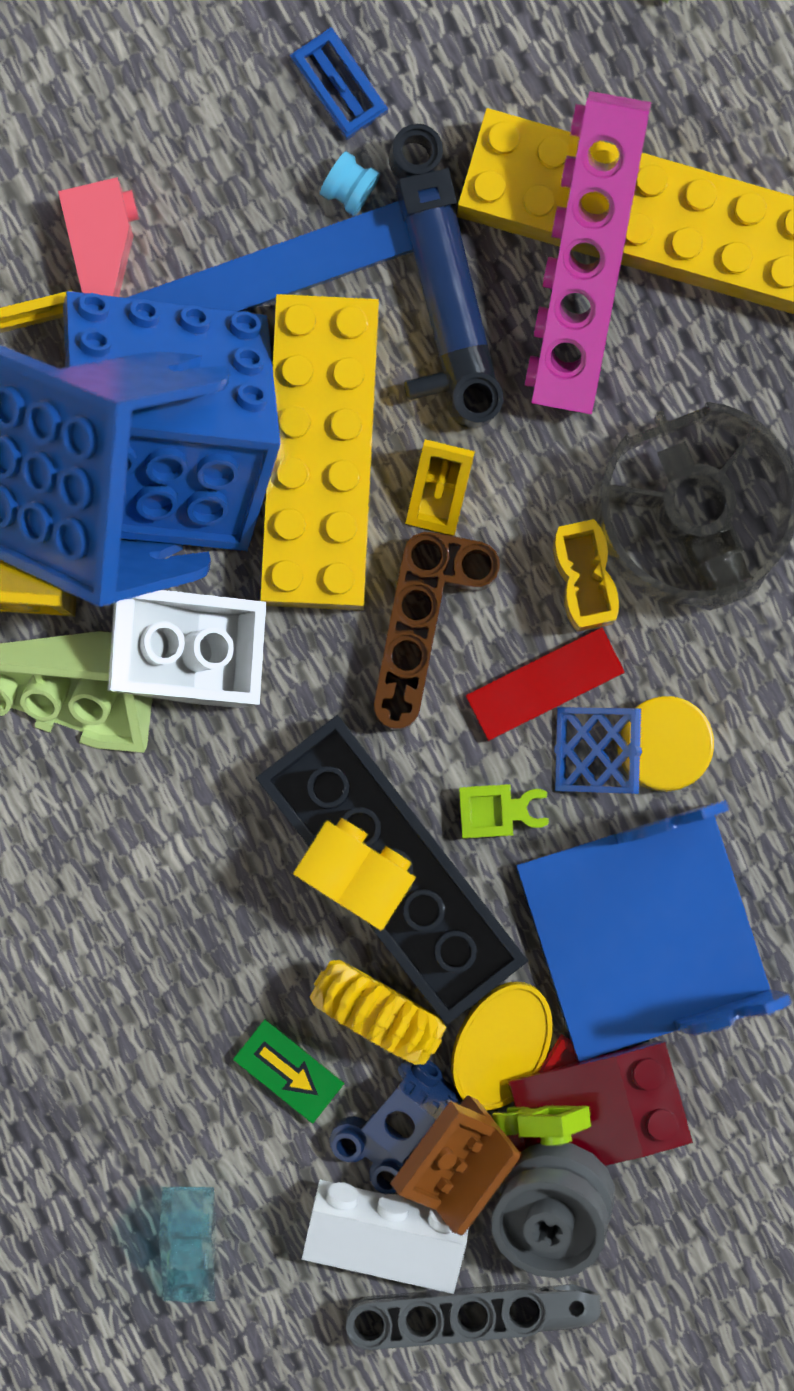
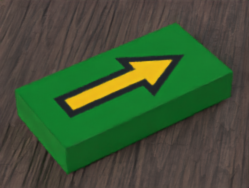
(289, 1071)

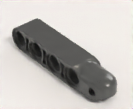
(552, 1314)

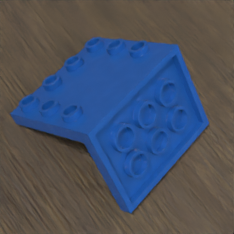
(198, 460)

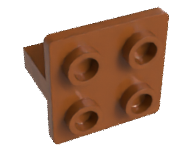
(458, 1164)

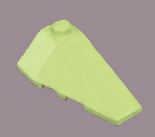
(68, 685)

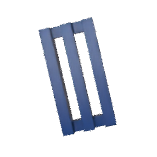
(363, 119)

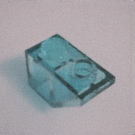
(188, 1243)

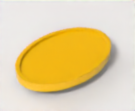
(501, 1041)

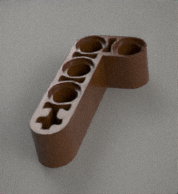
(421, 632)

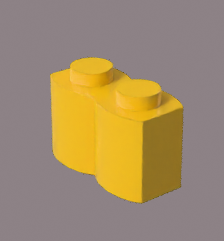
(581, 560)
(354, 873)

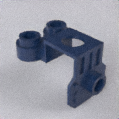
(420, 1095)

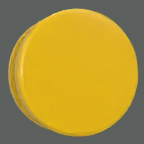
(674, 744)

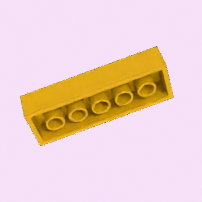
(325, 452)

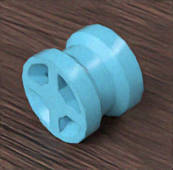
(349, 183)

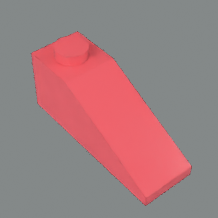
(100, 233)

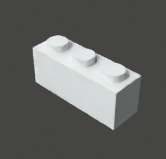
(383, 1237)

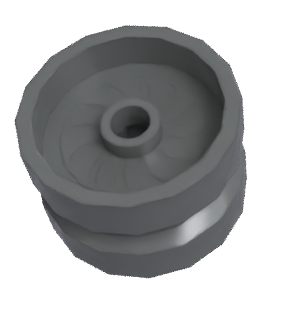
(554, 1210)

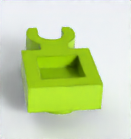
(491, 811)
(550, 1123)

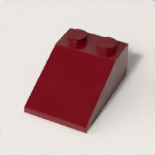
(628, 1096)

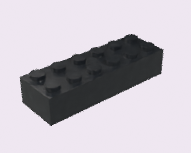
(441, 925)

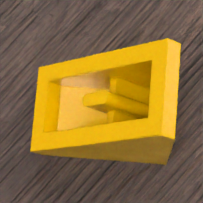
(439, 487)

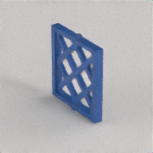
(565, 749)

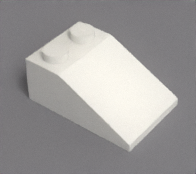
(188, 648)

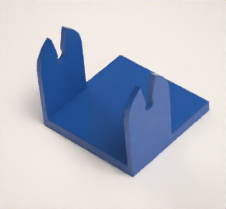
(68, 469)
(647, 934)

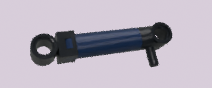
(448, 289)

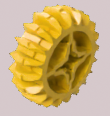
(377, 1012)

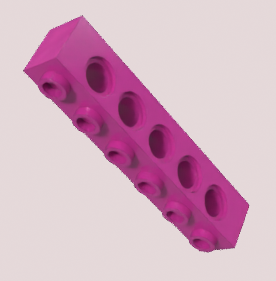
(575, 383)

